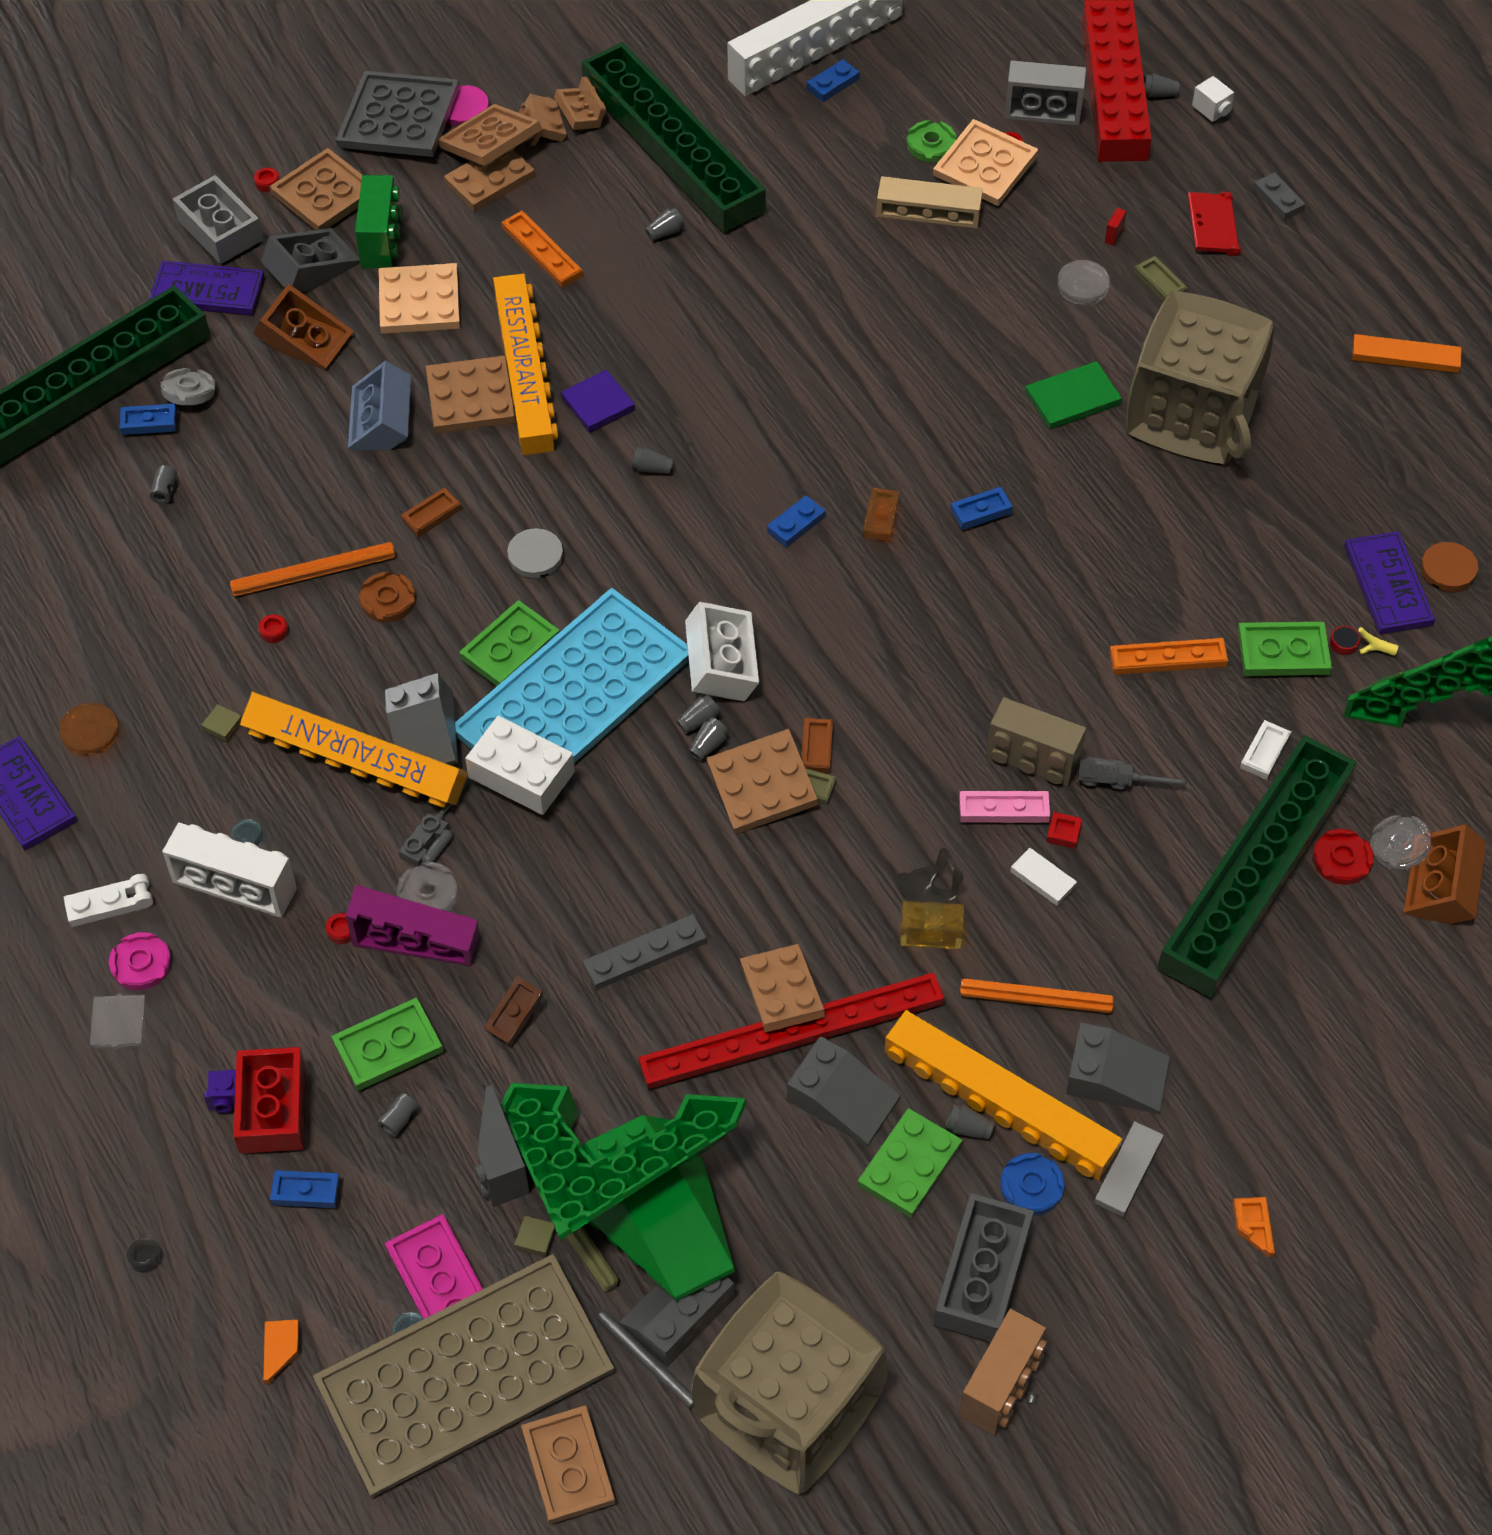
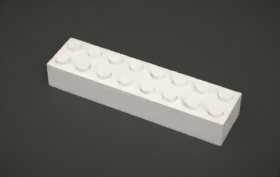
(801, 38)

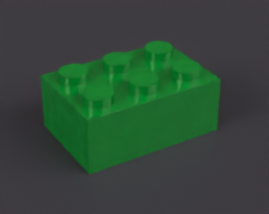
(378, 221)

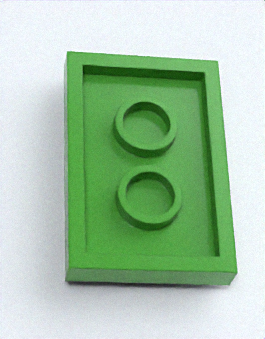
(508, 642)
(1284, 648)
(387, 1044)
(909, 1163)

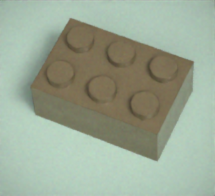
(1035, 742)

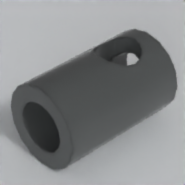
(163, 484)
(398, 1115)

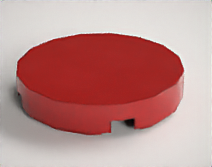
(1342, 857)

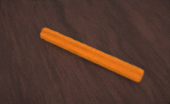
(1036, 995)

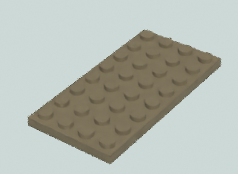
(462, 1375)

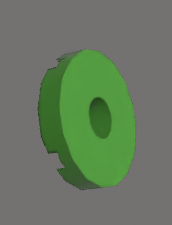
(930, 151)

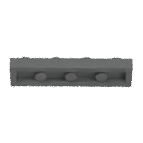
(644, 952)

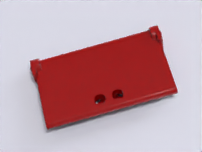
(1216, 224)

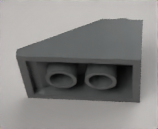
(307, 258)
(423, 718)
(1117, 1070)
(841, 1092)
(500, 1165)

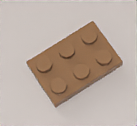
(482, 184)
(782, 988)
(568, 1464)

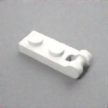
(108, 901)

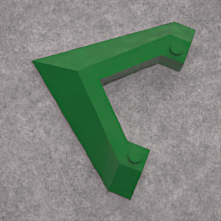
(1395, 695)
(582, 1189)

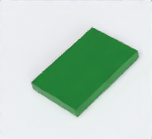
(1073, 395)

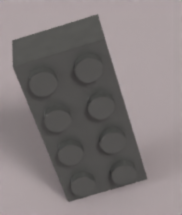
(983, 1267)

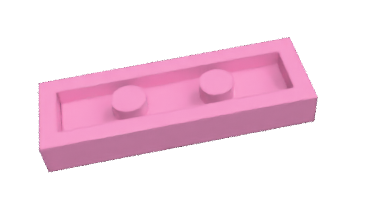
(1004, 806)

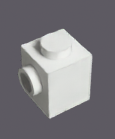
(1213, 99)

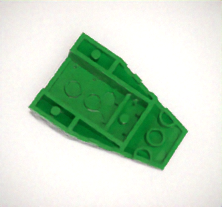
(670, 1222)

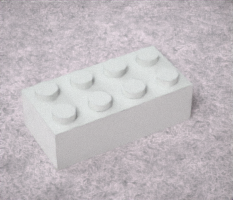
(230, 869)

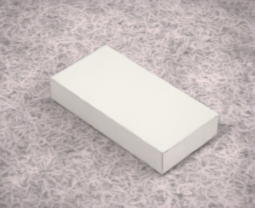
(1265, 749)
(1043, 876)

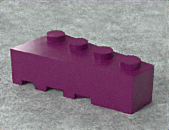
(410, 928)

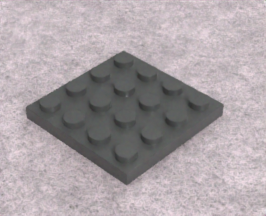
(398, 113)

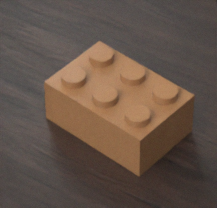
(1003, 1372)

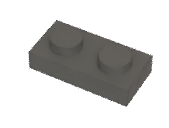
(1279, 196)

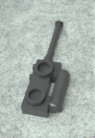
(1116, 773)
(430, 828)

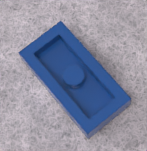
(833, 80)
(148, 419)
(981, 508)
(796, 521)
(305, 1189)

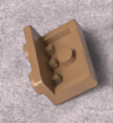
(581, 105)
(548, 113)

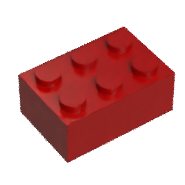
(269, 1100)

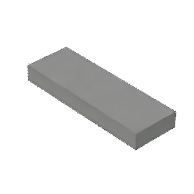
(1128, 1169)

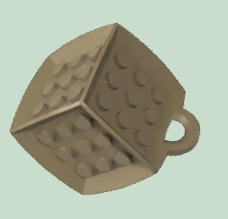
(1199, 377)
(789, 1382)

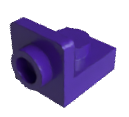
(221, 1091)

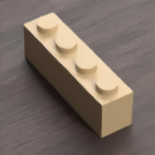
(929, 202)

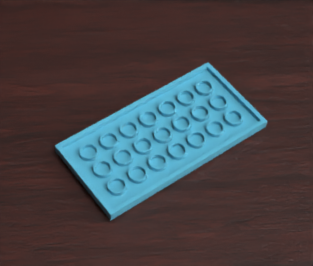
(583, 678)

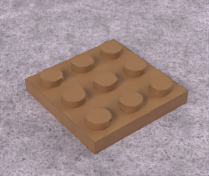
(490, 134)
(320, 190)
(470, 394)
(762, 781)

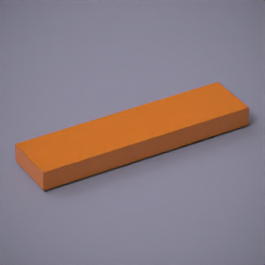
(542, 249)
(1406, 353)
(1168, 656)

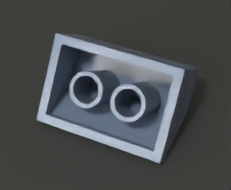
(380, 409)

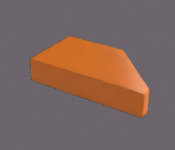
(1254, 1223)
(280, 1346)

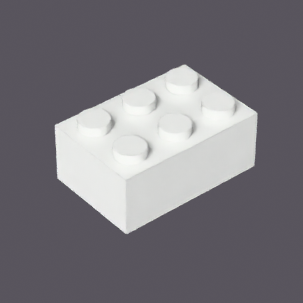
(721, 651)
(520, 765)

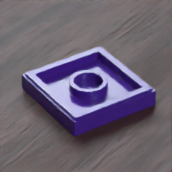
(597, 401)

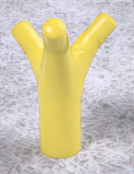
(1377, 644)

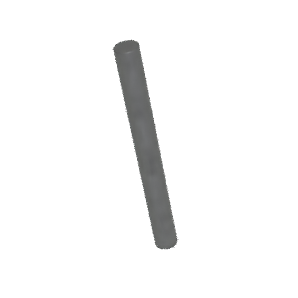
(646, 1358)

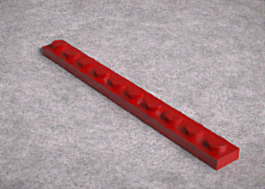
(752, 1041)

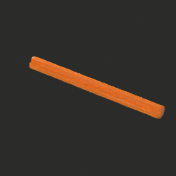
(312, 569)

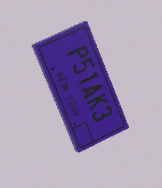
(212, 286)
(1389, 582)
(28, 797)

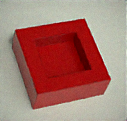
(1115, 226)
(1064, 830)

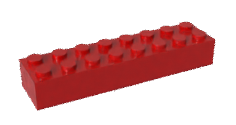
(1116, 81)

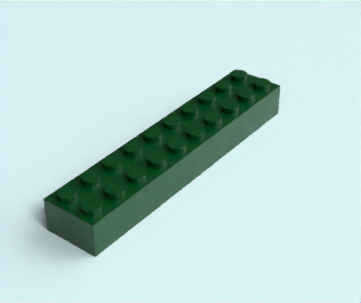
(675, 138)
(97, 369)
(1256, 866)

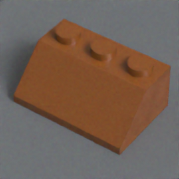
(1448, 879)

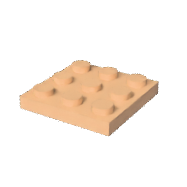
(986, 160)
(419, 298)

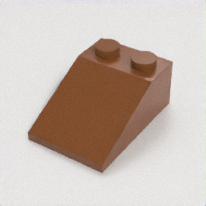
(302, 329)

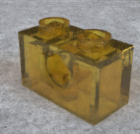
(932, 924)

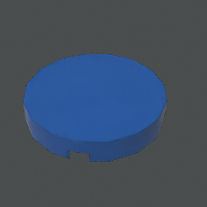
(1032, 1183)

